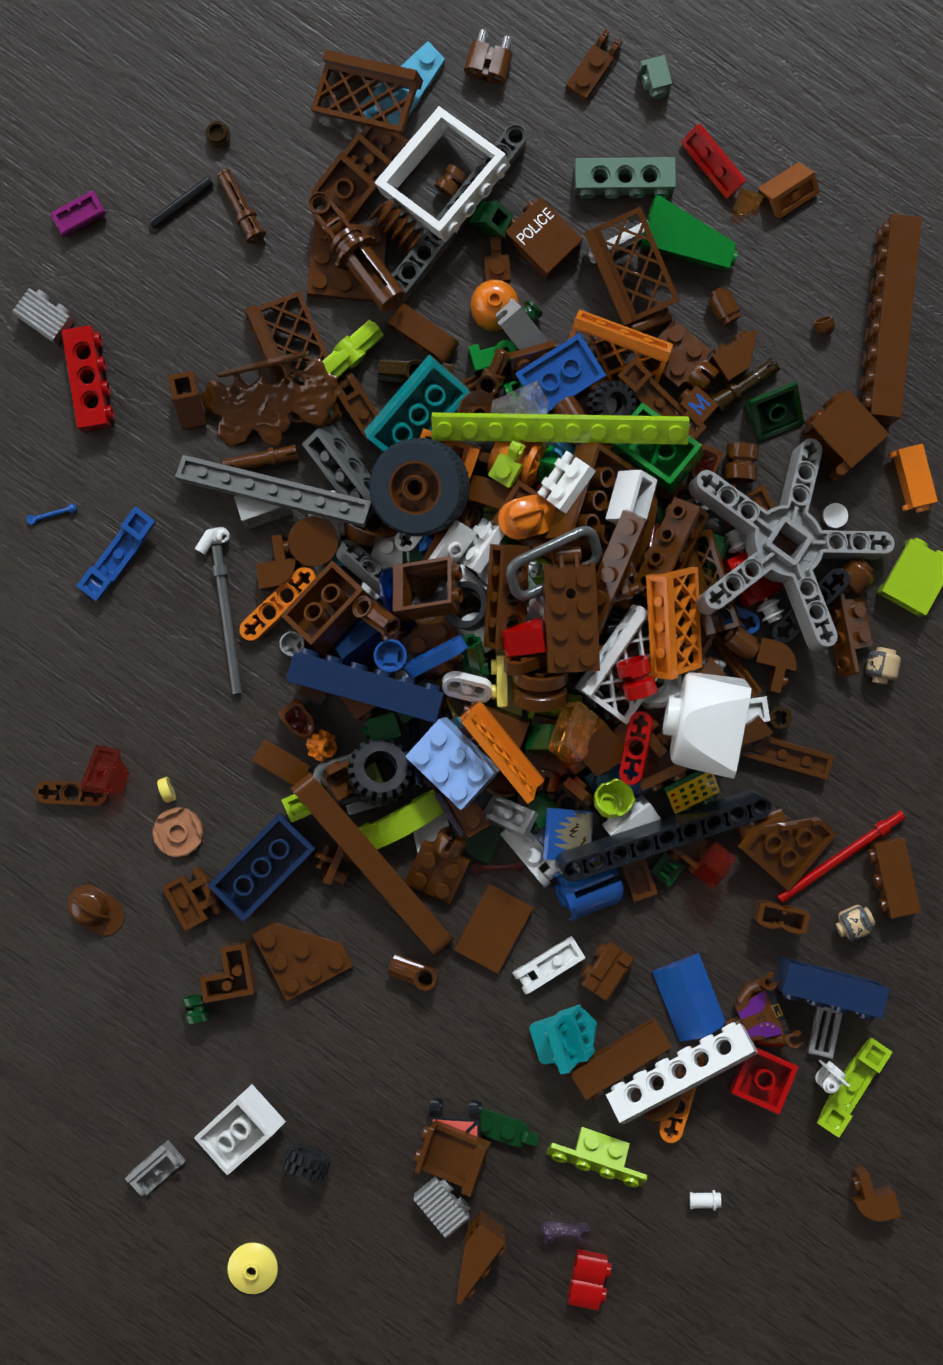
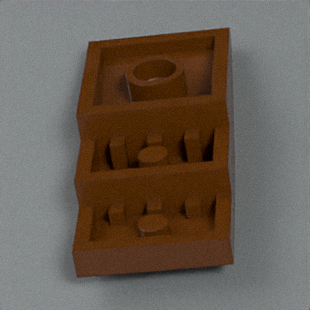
(353, 172)

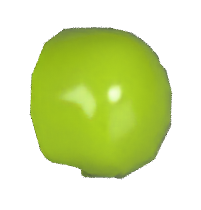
(614, 799)

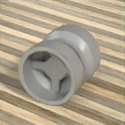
(290, 641)

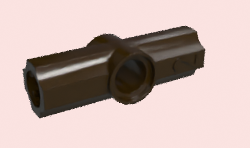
(398, 371)

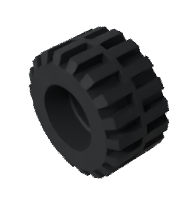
(380, 752)

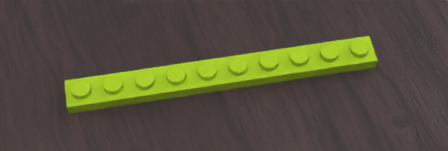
(560, 428)

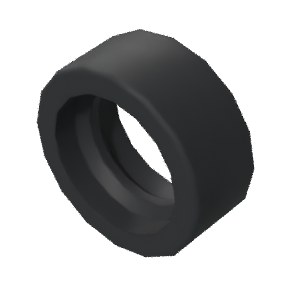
(479, 620)

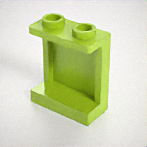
(915, 578)

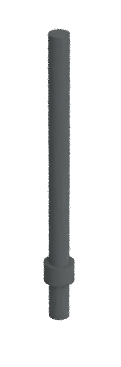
(220, 571)

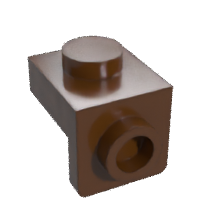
(337, 780)

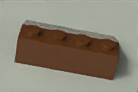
(594, 500)

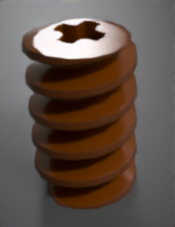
(397, 224)

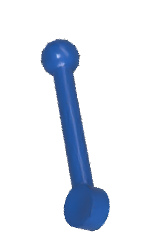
(32, 519)

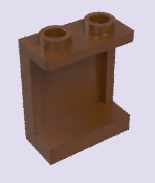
(452, 1155)

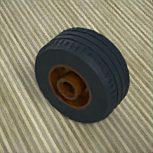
(396, 489)

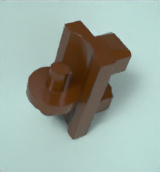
(331, 871)

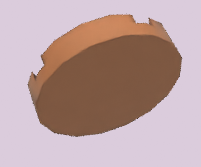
(178, 832)

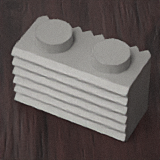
(42, 315)
(442, 1205)

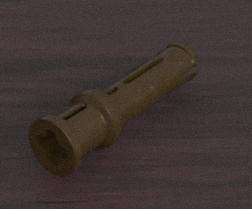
(734, 391)

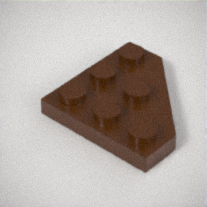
(787, 847)
(300, 957)

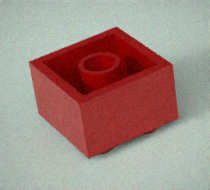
(764, 1080)

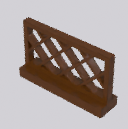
(377, 73)
(611, 274)
(265, 340)

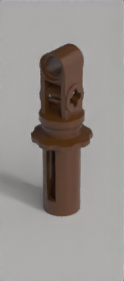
(353, 249)

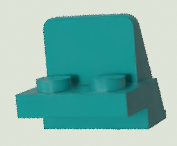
(565, 1038)

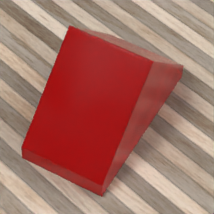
(525, 638)

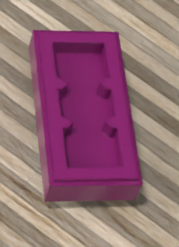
(78, 213)

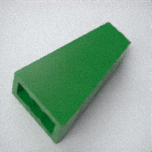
(687, 238)

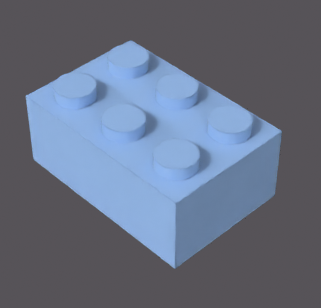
(453, 763)

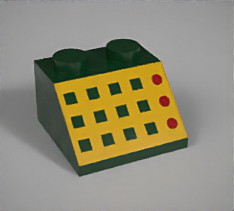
(690, 790)

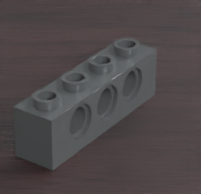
(340, 464)

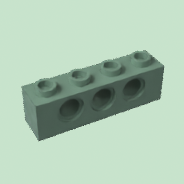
(635, 168)

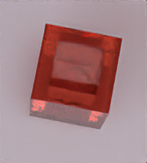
(714, 865)

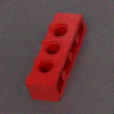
(75, 342)

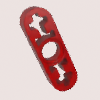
(640, 768)

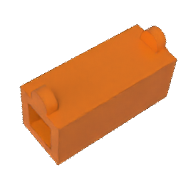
(914, 478)

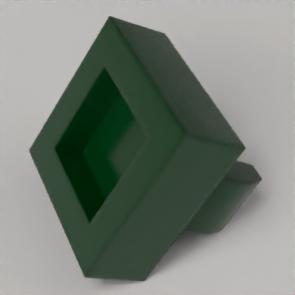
(666, 869)

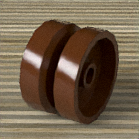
(540, 690)

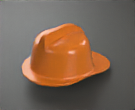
(526, 517)

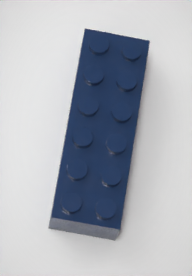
(366, 687)

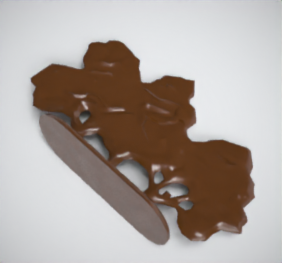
(267, 404)

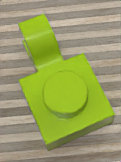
(506, 467)

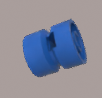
(390, 656)

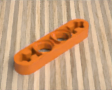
(276, 601)
(687, 1097)

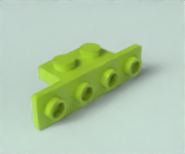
(600, 1154)

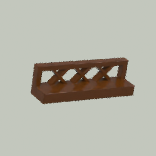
(712, 622)

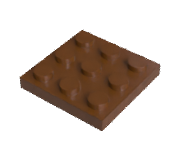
(331, 282)

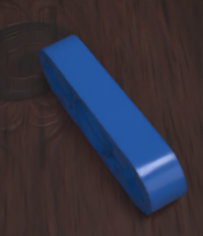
(435, 656)

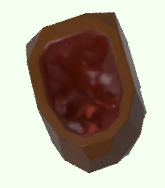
(709, 461)
(298, 719)

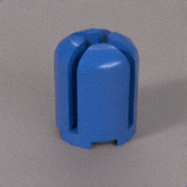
(591, 899)

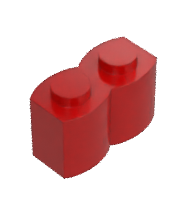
(587, 1280)

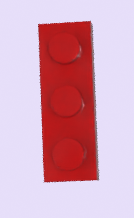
(713, 161)

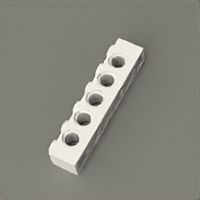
(741, 1050)

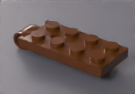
(573, 622)

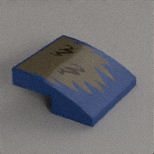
(566, 830)

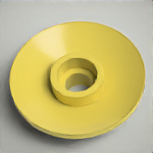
(255, 1256)

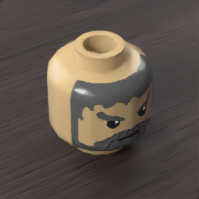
(883, 665)
(855, 923)

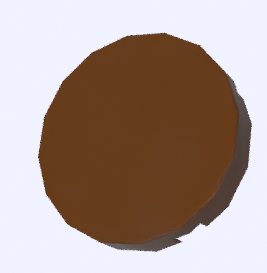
(313, 540)

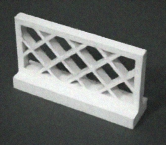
(609, 656)

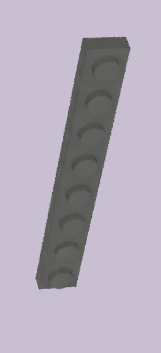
(274, 491)

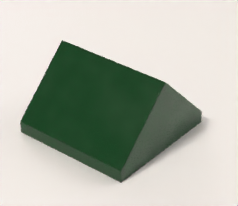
(775, 411)

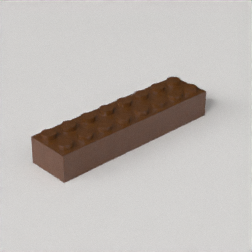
(890, 317)

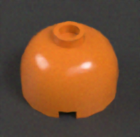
(488, 300)

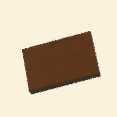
(493, 928)

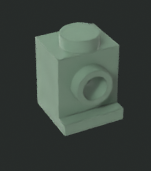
(656, 76)

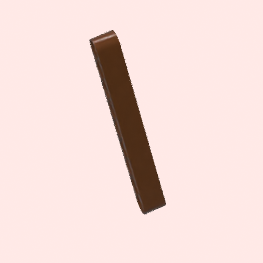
(372, 863)

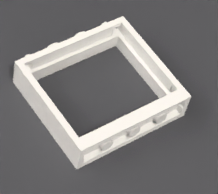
(414, 153)

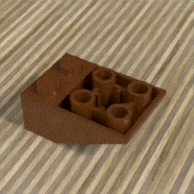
(482, 1243)

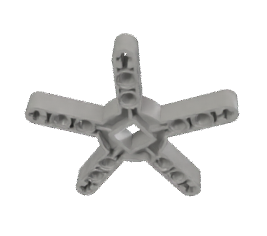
(798, 525)

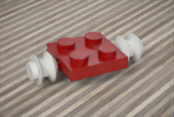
(758, 590)

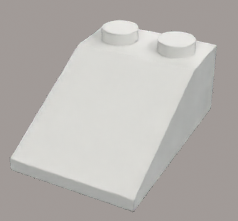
(239, 1129)

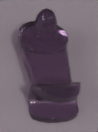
(558, 1229)

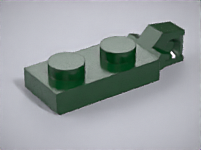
(506, 1129)

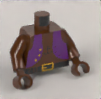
(762, 1016)

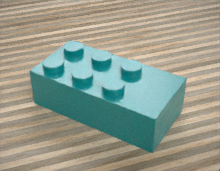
(411, 408)

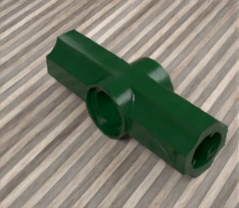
(474, 659)

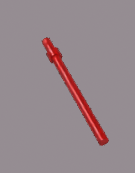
(881, 829)

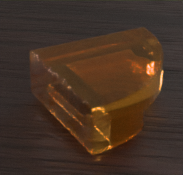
(746, 201)

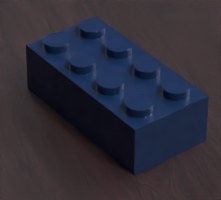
(262, 866)
(831, 987)

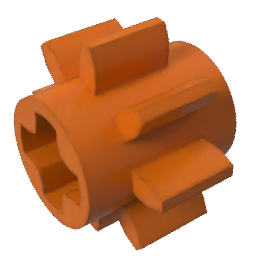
(321, 745)

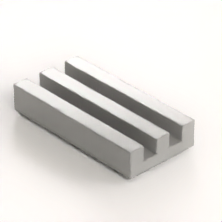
(815, 1028)

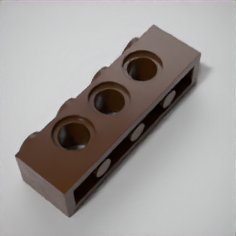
(498, 606)

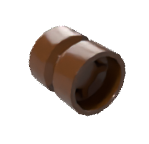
(741, 462)

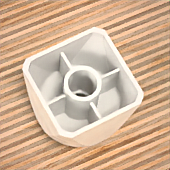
(708, 723)

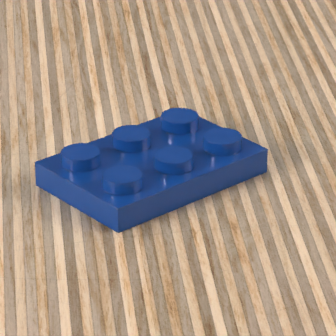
(563, 371)

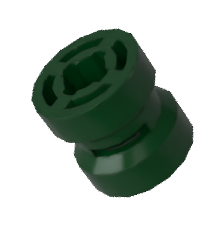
(195, 1009)

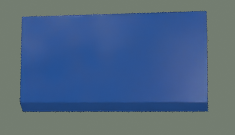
(689, 998)

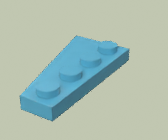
(427, 63)

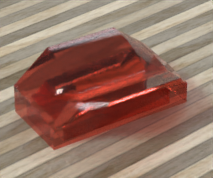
(105, 772)

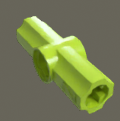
(353, 349)

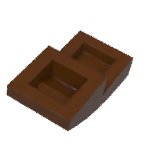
(280, 762)

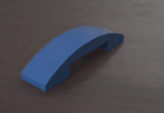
(117, 555)

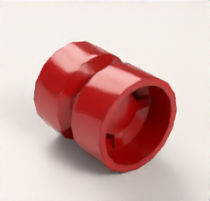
(636, 677)

